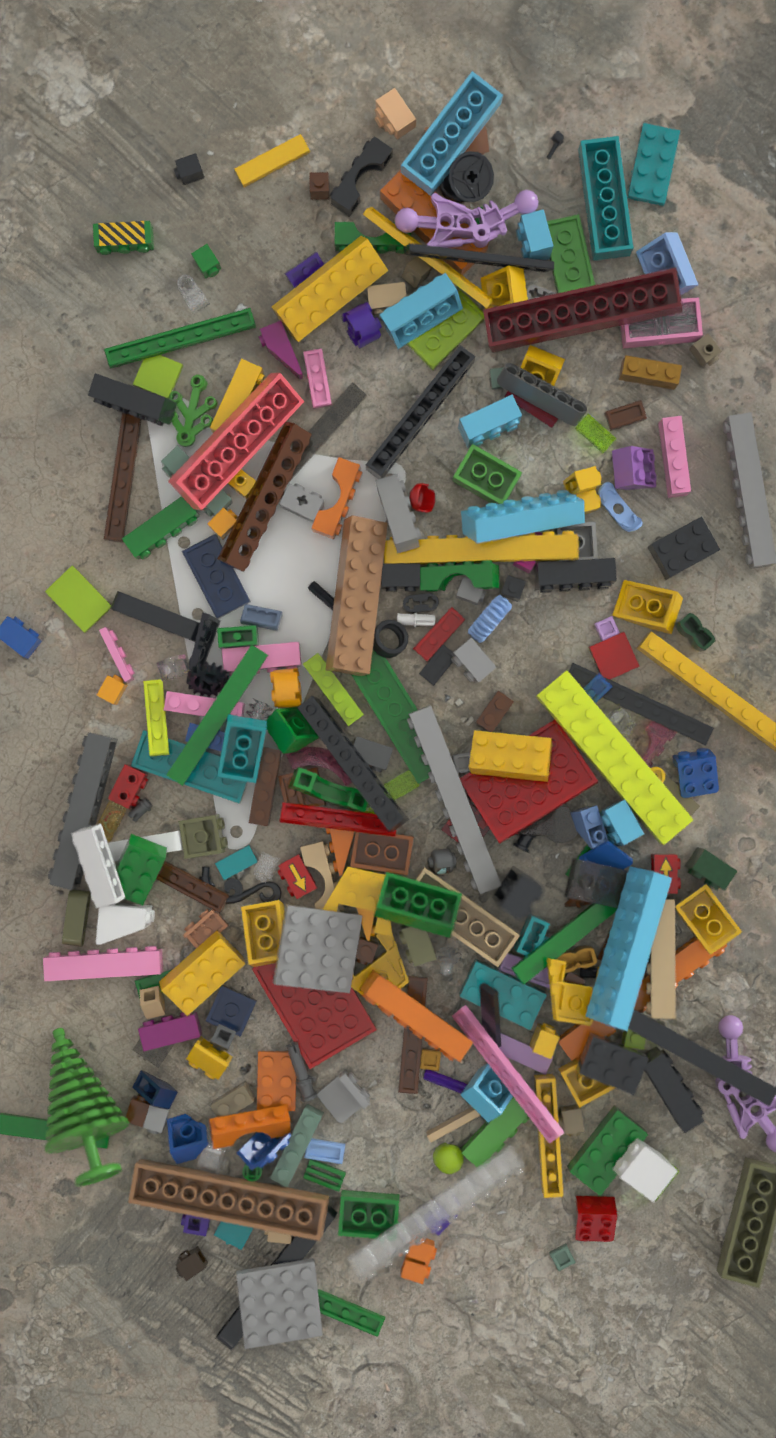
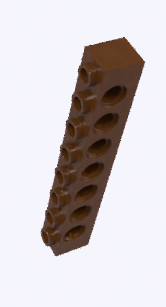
(256, 501)

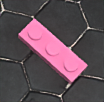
(117, 654)

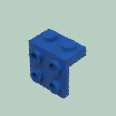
(696, 772)
(608, 855)
(261, 1149)

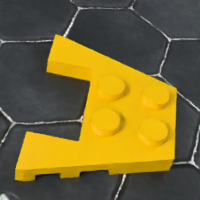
(360, 890)
(387, 965)
(568, 999)

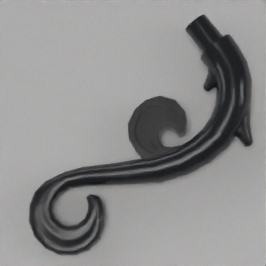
(239, 894)

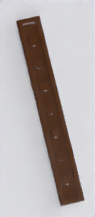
(122, 478)

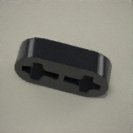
(420, 598)

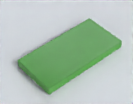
(570, 254)

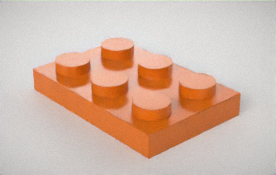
(275, 1080)

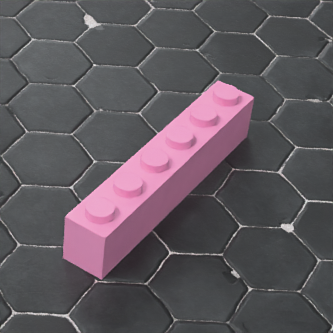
(103, 964)

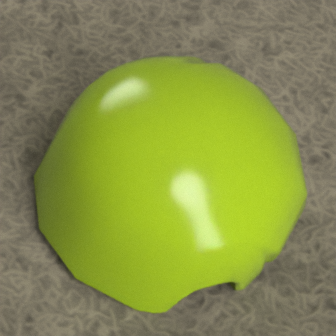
(448, 1158)

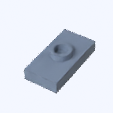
(261, 617)

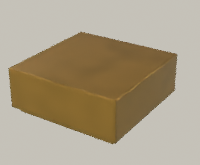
(430, 1059)

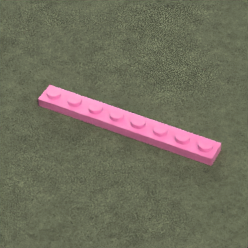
(508, 1074)

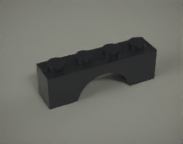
(373, 158)

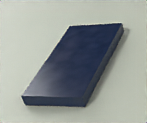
(215, 578)

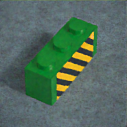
(123, 237)

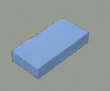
(325, 1151)

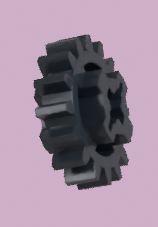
(209, 679)

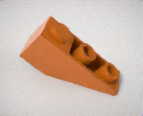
(340, 846)

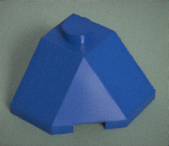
(186, 1138)

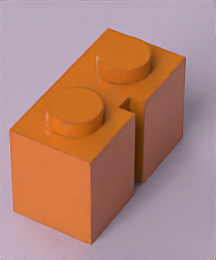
(416, 1261)

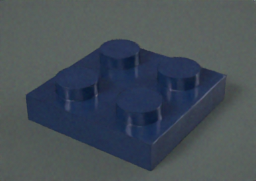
(231, 1010)

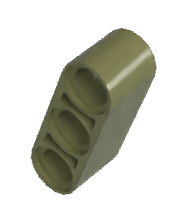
(76, 917)

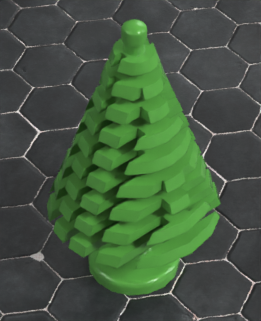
(80, 1111)

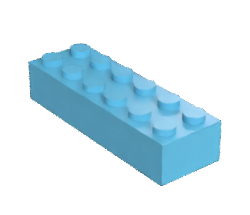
(451, 133)
(522, 516)

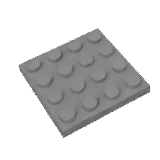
(317, 949)
(279, 1303)

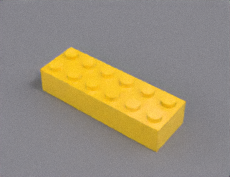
(329, 288)

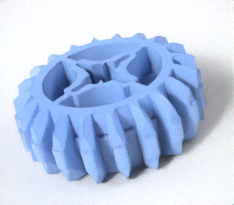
(489, 618)

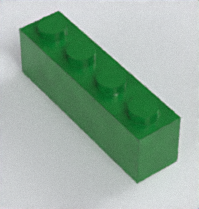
(160, 527)

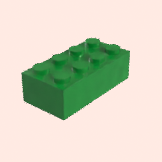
(418, 905)
(603, 1148)

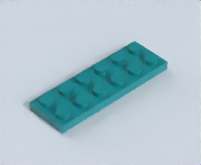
(203, 776)

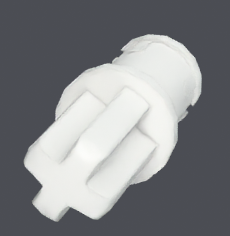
(416, 619)

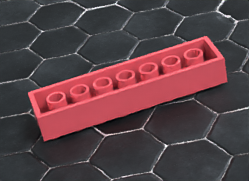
(236, 441)

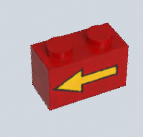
(667, 865)
(297, 876)

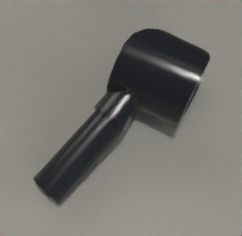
(558, 138)

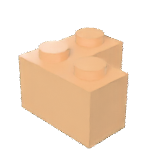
(394, 114)

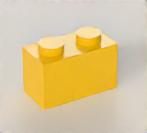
(544, 1040)

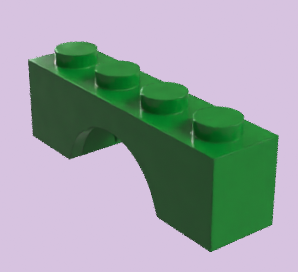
(347, 233)
(437, 577)
(317, 787)

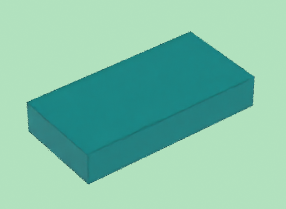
(236, 862)

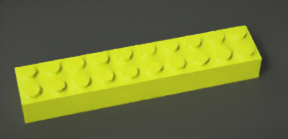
(614, 758)

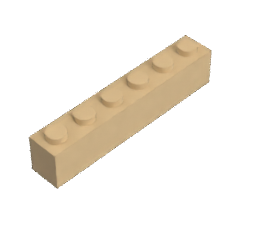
(663, 967)

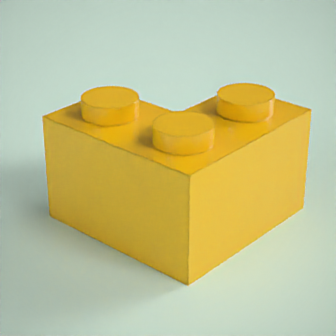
(583, 485)

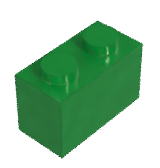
(237, 636)

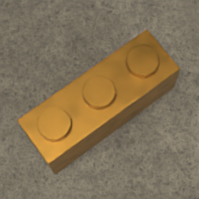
(650, 372)

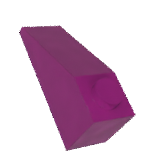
(279, 346)

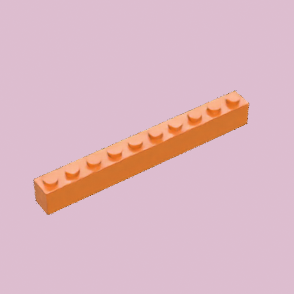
(687, 959)

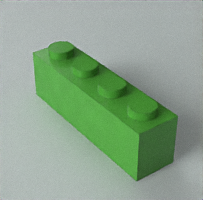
(492, 1134)

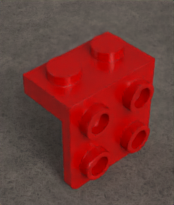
(595, 1218)

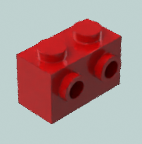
(128, 786)

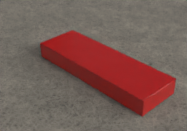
(439, 634)

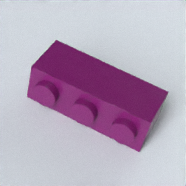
(169, 1030)

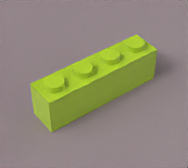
(333, 689)

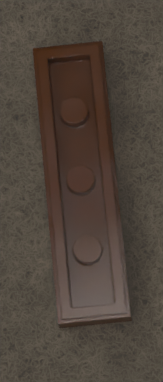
(192, 887)

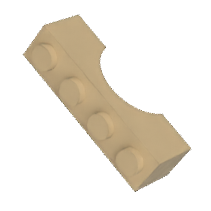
(316, 856)

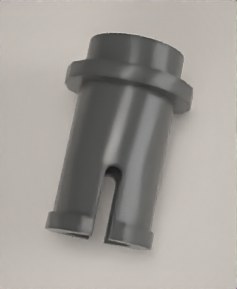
(138, 811)

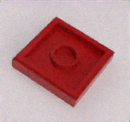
(614, 656)

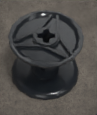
(468, 178)

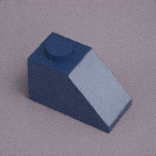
(155, 1090)

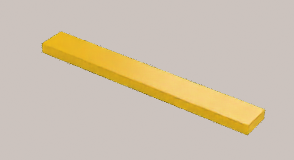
(438, 264)

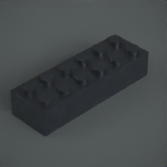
(518, 894)

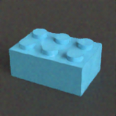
(490, 421)

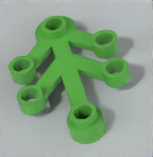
(192, 413)

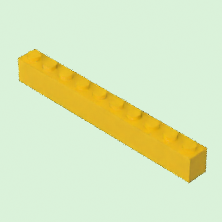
(510, 549)
(709, 688)

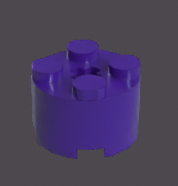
(362, 325)

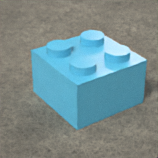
(535, 236)
(620, 823)
(487, 1093)

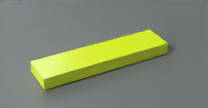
(156, 718)

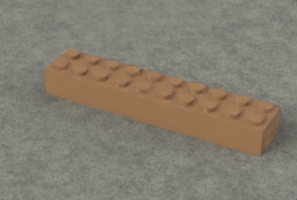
(229, 1199)

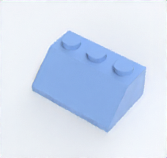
(668, 253)

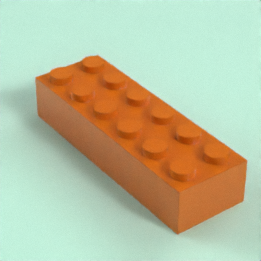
(403, 193)
(412, 1013)

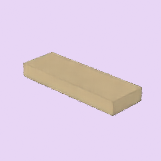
(452, 1124)

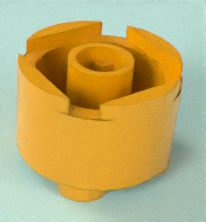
(287, 688)

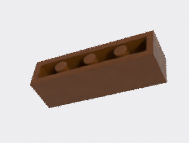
(265, 787)

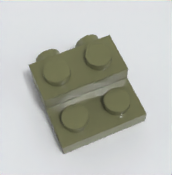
(202, 836)

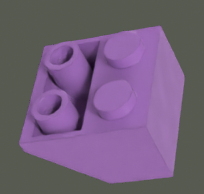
(634, 468)

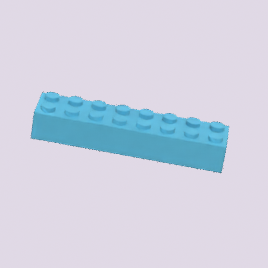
(628, 947)

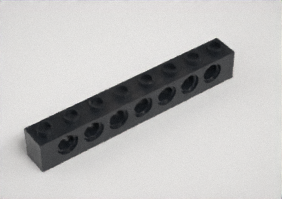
(420, 412)
(353, 763)

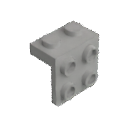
(344, 1096)

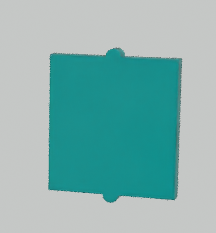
(233, 1234)

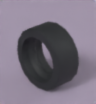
(401, 633)

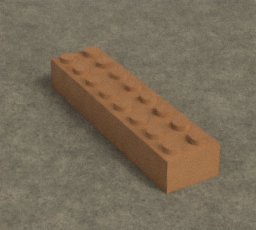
(356, 596)

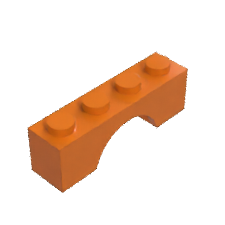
(328, 521)
(229, 1128)

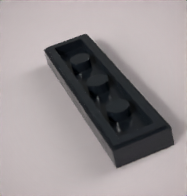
(490, 1012)

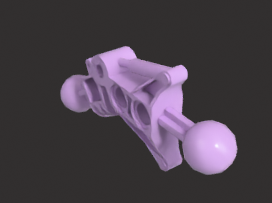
(490, 220)
(731, 1028)

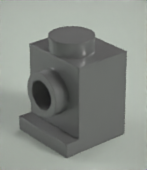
(222, 1038)

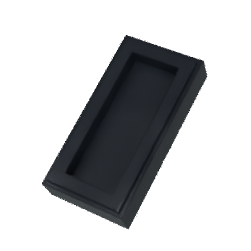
(437, 665)

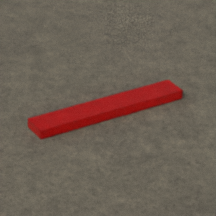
(333, 819)

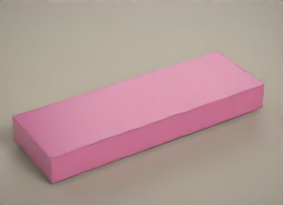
(317, 378)

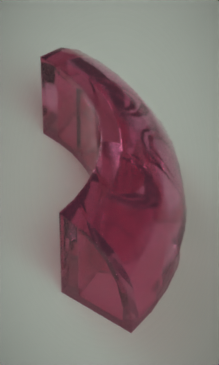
(317, 757)

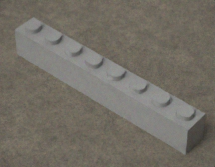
(750, 490)

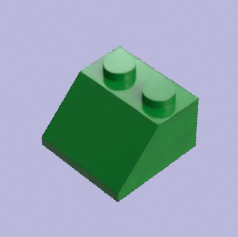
(290, 729)

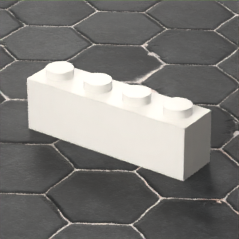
(98, 865)

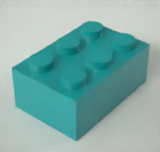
(242, 748)

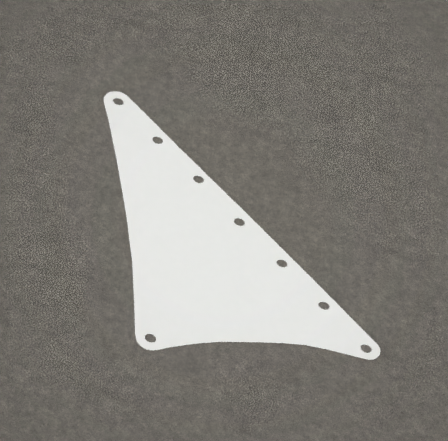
(276, 578)

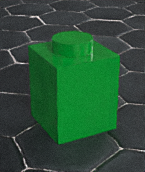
(206, 261)

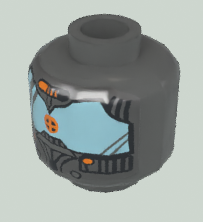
(442, 861)

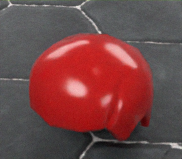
(422, 498)

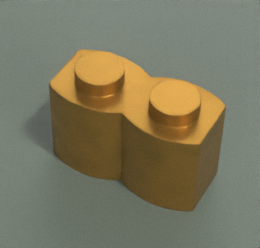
(581, 957)

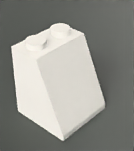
(121, 920)
(645, 1169)

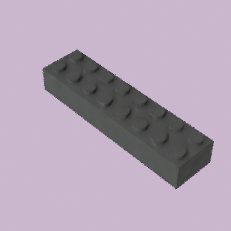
(83, 807)

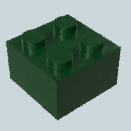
(710, 868)

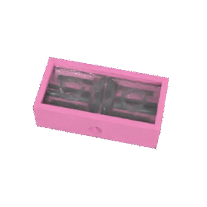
(666, 330)

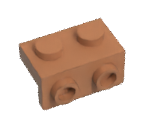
(205, 927)

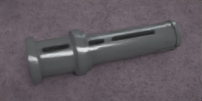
(303, 1079)

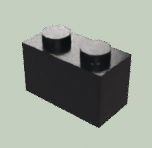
(401, 576)

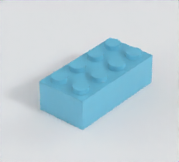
(421, 310)

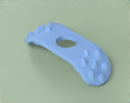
(610, 497)

